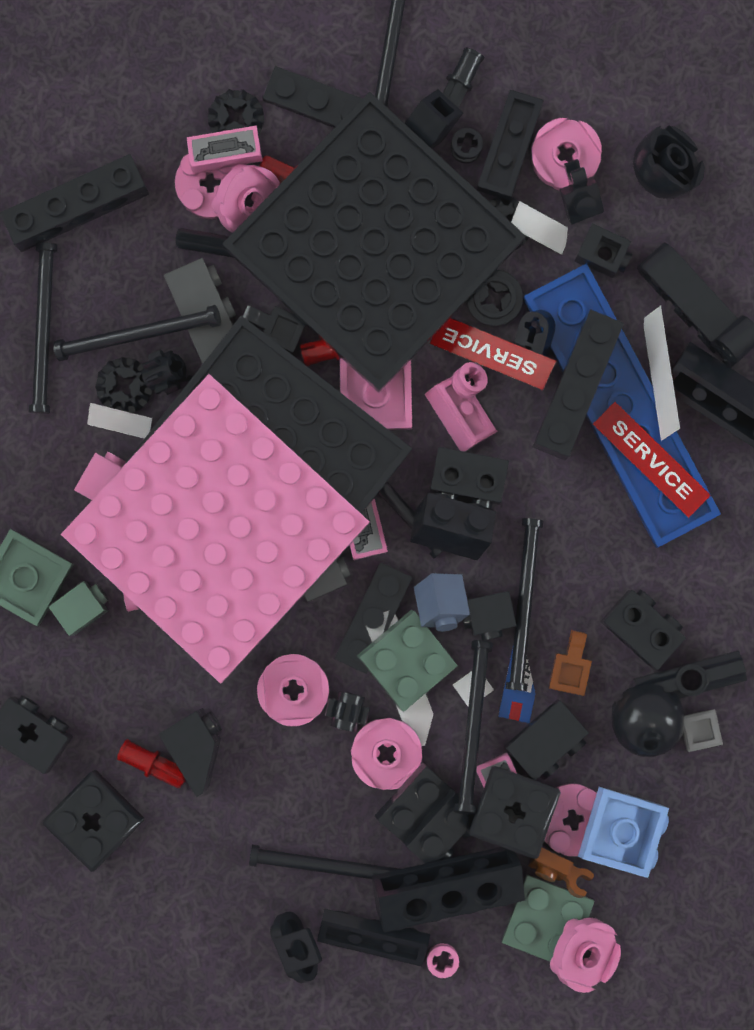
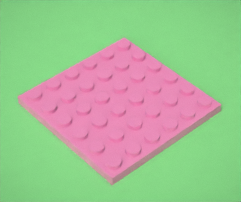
(215, 528)

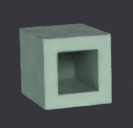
(80, 607)

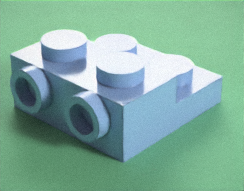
(624, 832)

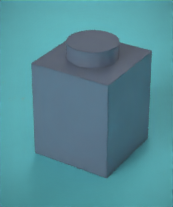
(441, 601)

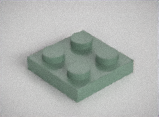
(29, 577)
(407, 660)
(542, 917)

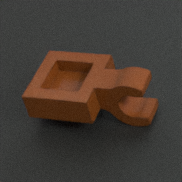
(571, 671)
(554, 867)

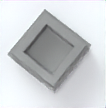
(701, 730)

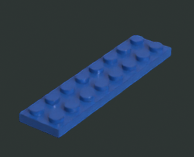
(627, 384)

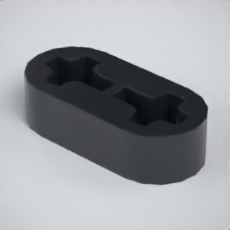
(543, 340)

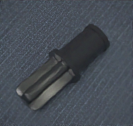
(460, 80)

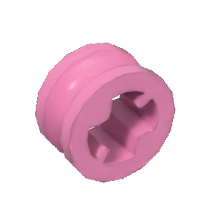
(463, 387)
(448, 970)

